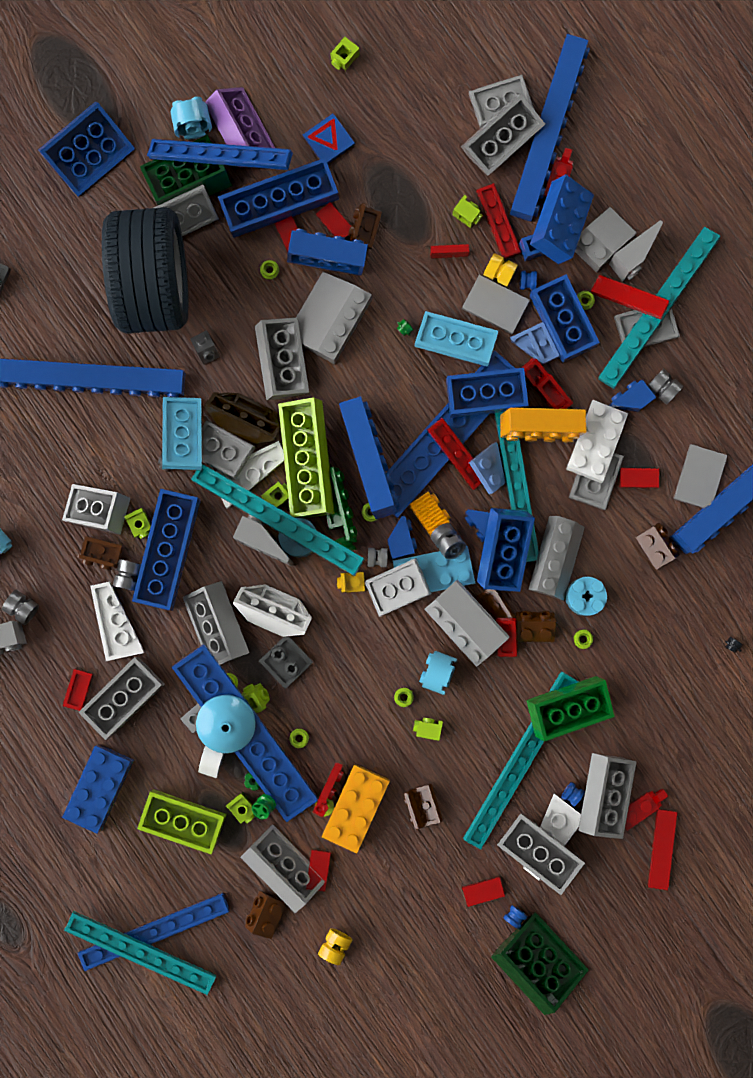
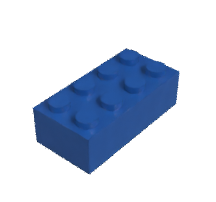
(562, 219)
(327, 252)
(564, 318)
(486, 392)
(505, 549)
(98, 788)

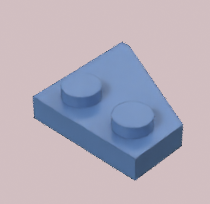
(536, 343)
(489, 468)

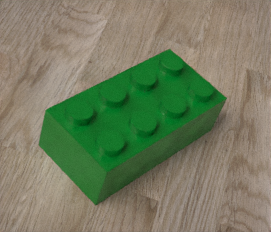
(570, 708)

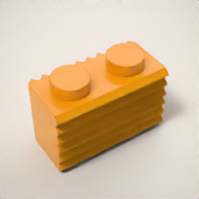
(429, 512)

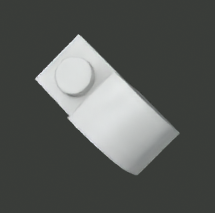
(210, 762)

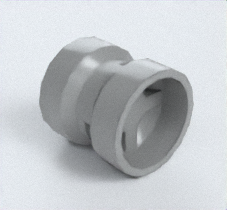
(382, 557)

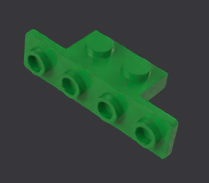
(343, 513)

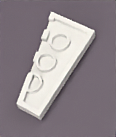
(258, 467)
(115, 628)
(559, 822)

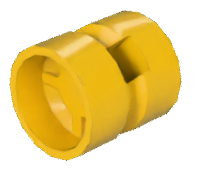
(500, 269)
(331, 952)

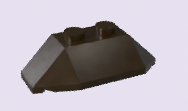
(243, 417)

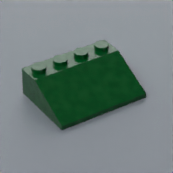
(172, 178)
(540, 964)

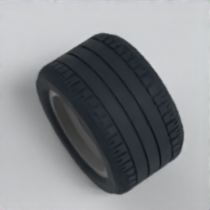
(145, 270)

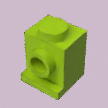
(347, 49)
(467, 212)
(269, 495)
(133, 518)
(428, 728)
(241, 801)

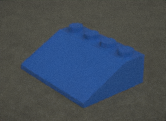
(86, 148)

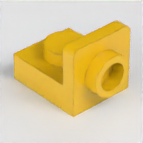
(351, 583)

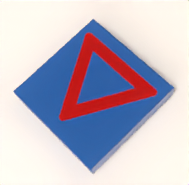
(329, 139)

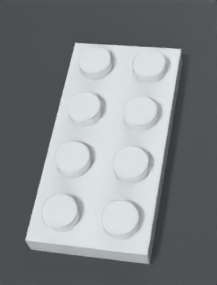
(596, 447)

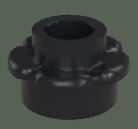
(733, 645)

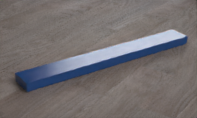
(220, 154)
(161, 928)

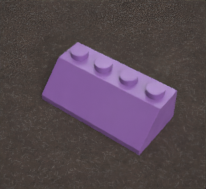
(237, 119)

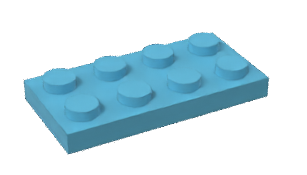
(456, 338)
(181, 433)
(441, 572)

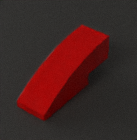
(545, 385)

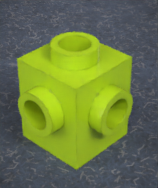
(256, 697)

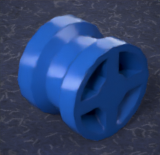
(528, 280)
(572, 794)
(515, 917)

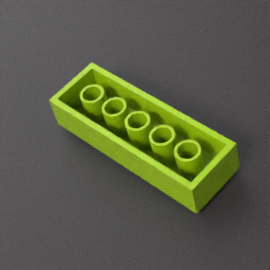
(306, 458)

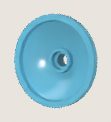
(225, 711)

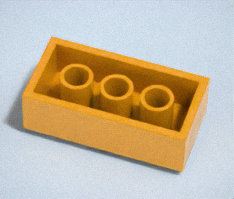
(542, 424)
(355, 808)

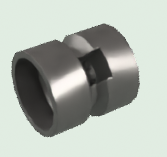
(665, 386)
(448, 541)
(127, 575)
(20, 607)

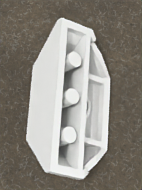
(273, 610)

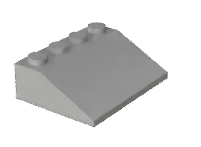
(331, 316)
(253, 535)

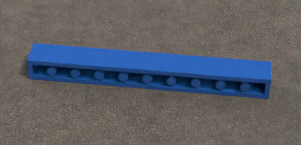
(548, 137)
(92, 377)

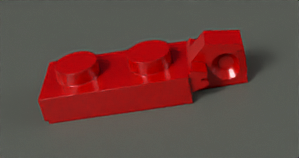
(560, 168)
(328, 791)
(644, 807)

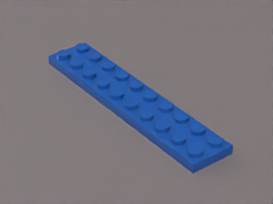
(425, 457)
(263, 754)

